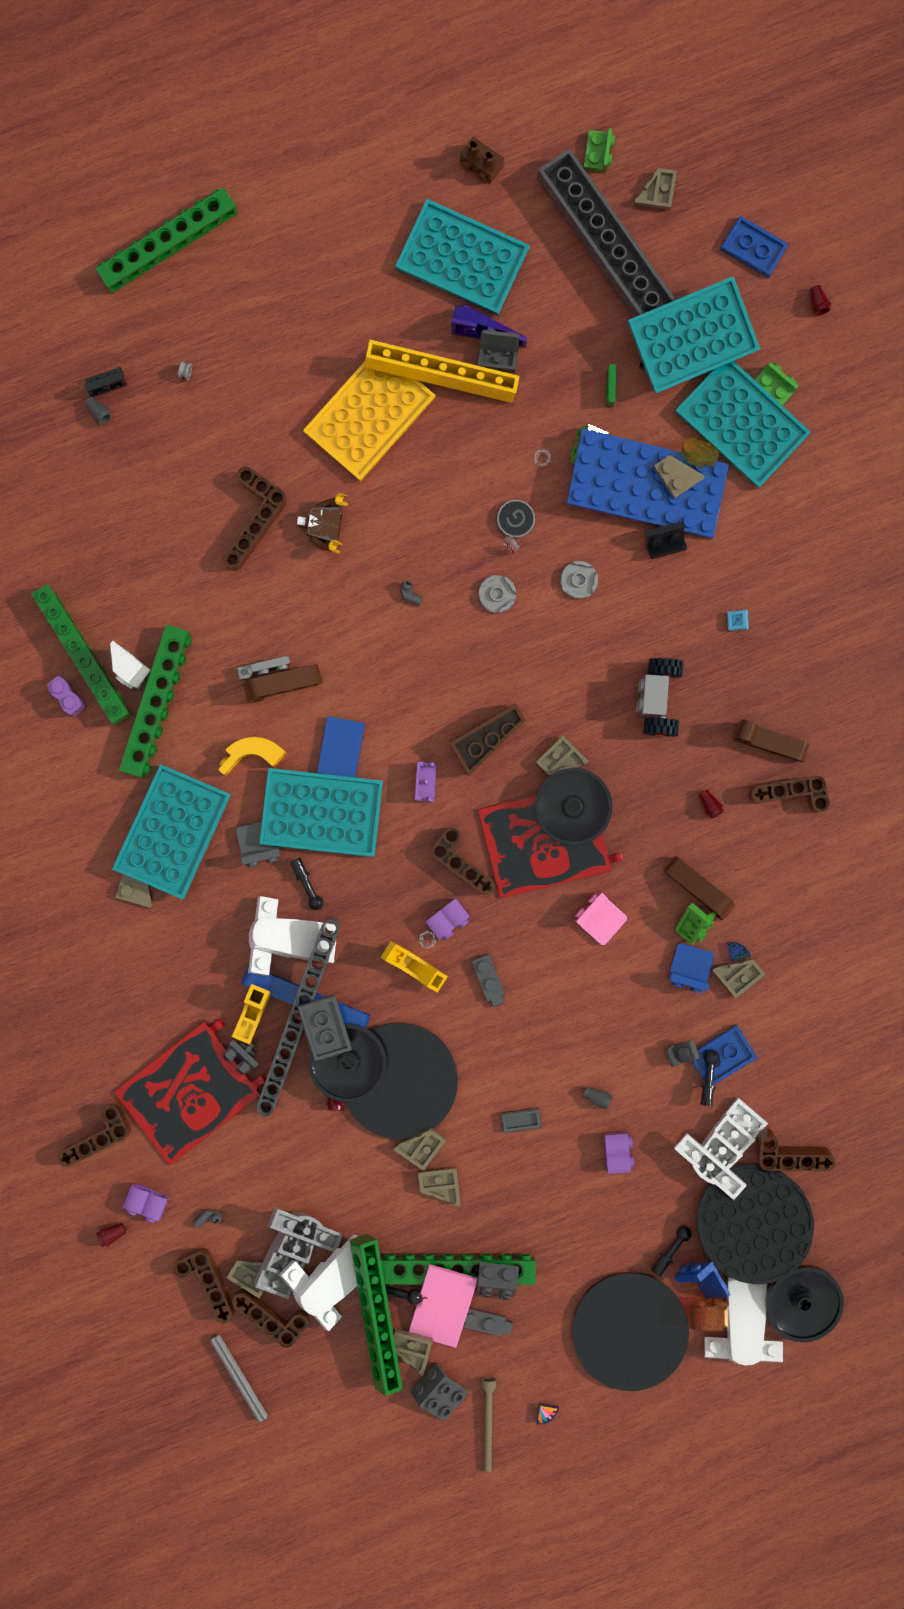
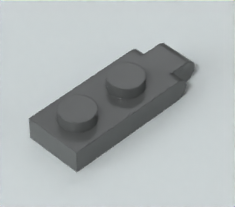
(489, 980)
(487, 1322)

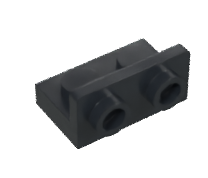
(105, 382)
(665, 540)

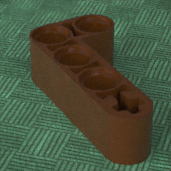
(282, 682)
(770, 741)
(787, 792)
(465, 865)
(699, 888)
(93, 1140)
(819, 1157)
(208, 1286)
(270, 1315)

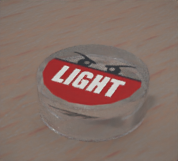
(511, 544)

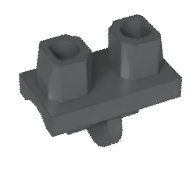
(244, 1054)

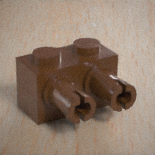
(481, 160)

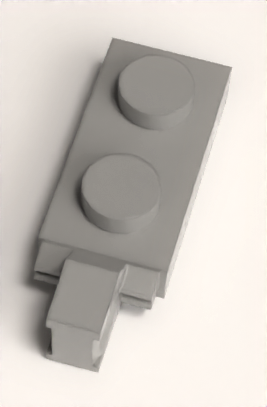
(263, 667)

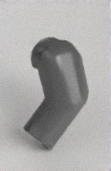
(408, 594)
(208, 1215)

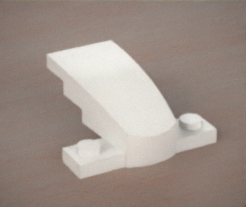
(281, 937)
(723, 1147)
(325, 1286)
(746, 1328)

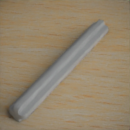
(238, 1377)

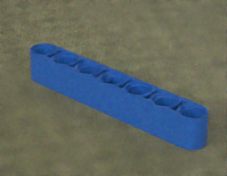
(287, 991)

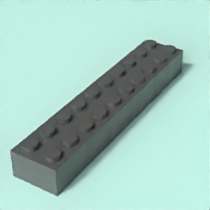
(603, 234)

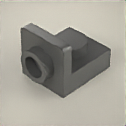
(682, 1052)

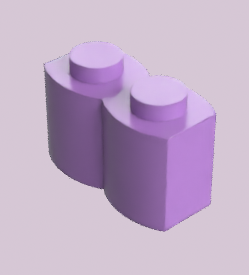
(68, 700)
(448, 919)
(617, 1152)
(145, 1202)

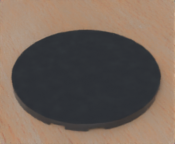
(416, 1084)
(761, 1231)
(630, 1331)

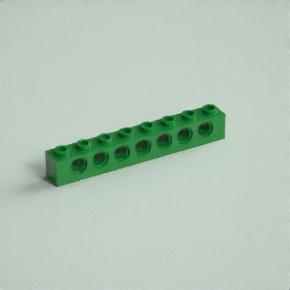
(177, 242)
(81, 654)
(152, 691)
(409, 1276)
(376, 1314)

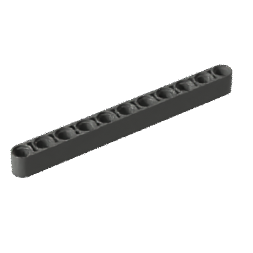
(296, 1025)

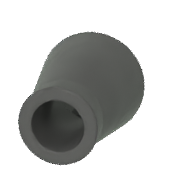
(98, 411)
(598, 1097)

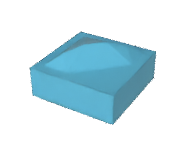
(737, 620)

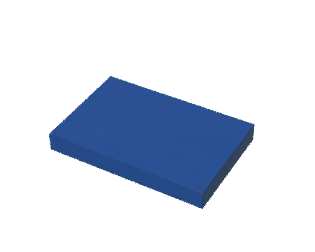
(754, 246)
(341, 747)
(733, 1054)

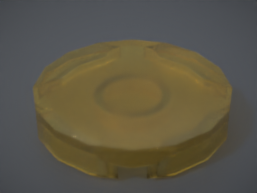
(699, 452)

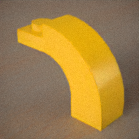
(251, 746)
(414, 966)
(252, 1013)

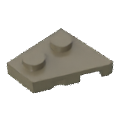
(244, 1275)

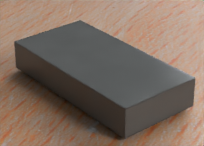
(521, 1120)

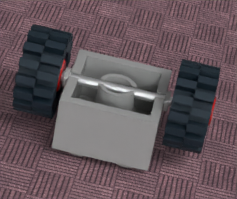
(654, 696)

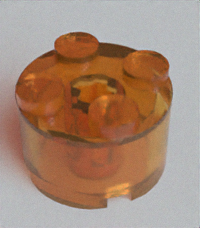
(709, 1314)

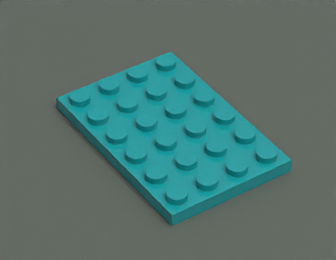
(462, 257)
(693, 335)
(743, 422)
(321, 812)
(171, 832)

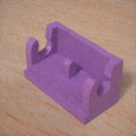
(425, 782)

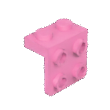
(600, 918)

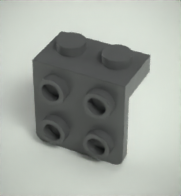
(498, 350)
(251, 850)
(497, 1280)
(438, 1392)

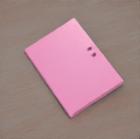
(445, 1305)

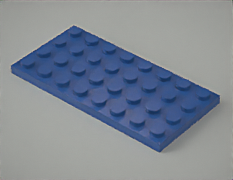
(620, 481)

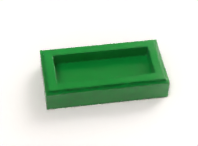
(611, 385)

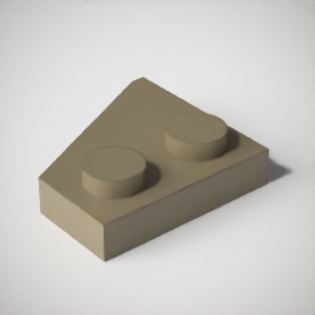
(659, 190)
(676, 475)
(560, 757)
(134, 891)
(739, 976)
(421, 1147)
(440, 1184)
(413, 1348)

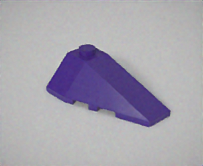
(470, 323)

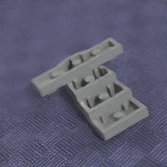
(293, 1242)

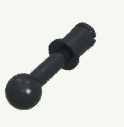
(315, 901)
(711, 1058)
(683, 1234)
(413, 1296)

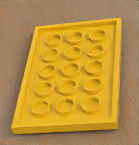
(368, 418)

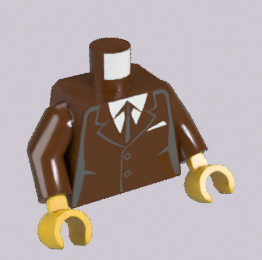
(325, 523)

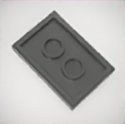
(324, 1027)

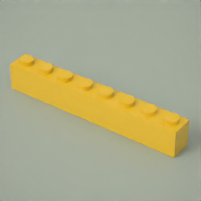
(441, 371)

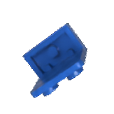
(691, 967)
(706, 1277)

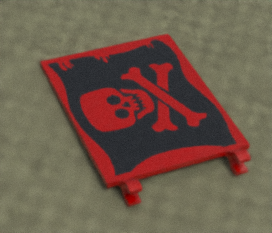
(531, 860)
(187, 1092)

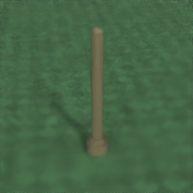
(488, 1385)

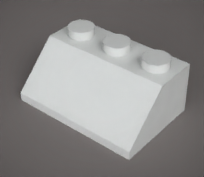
(128, 668)

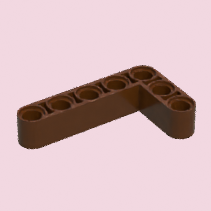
(257, 519)

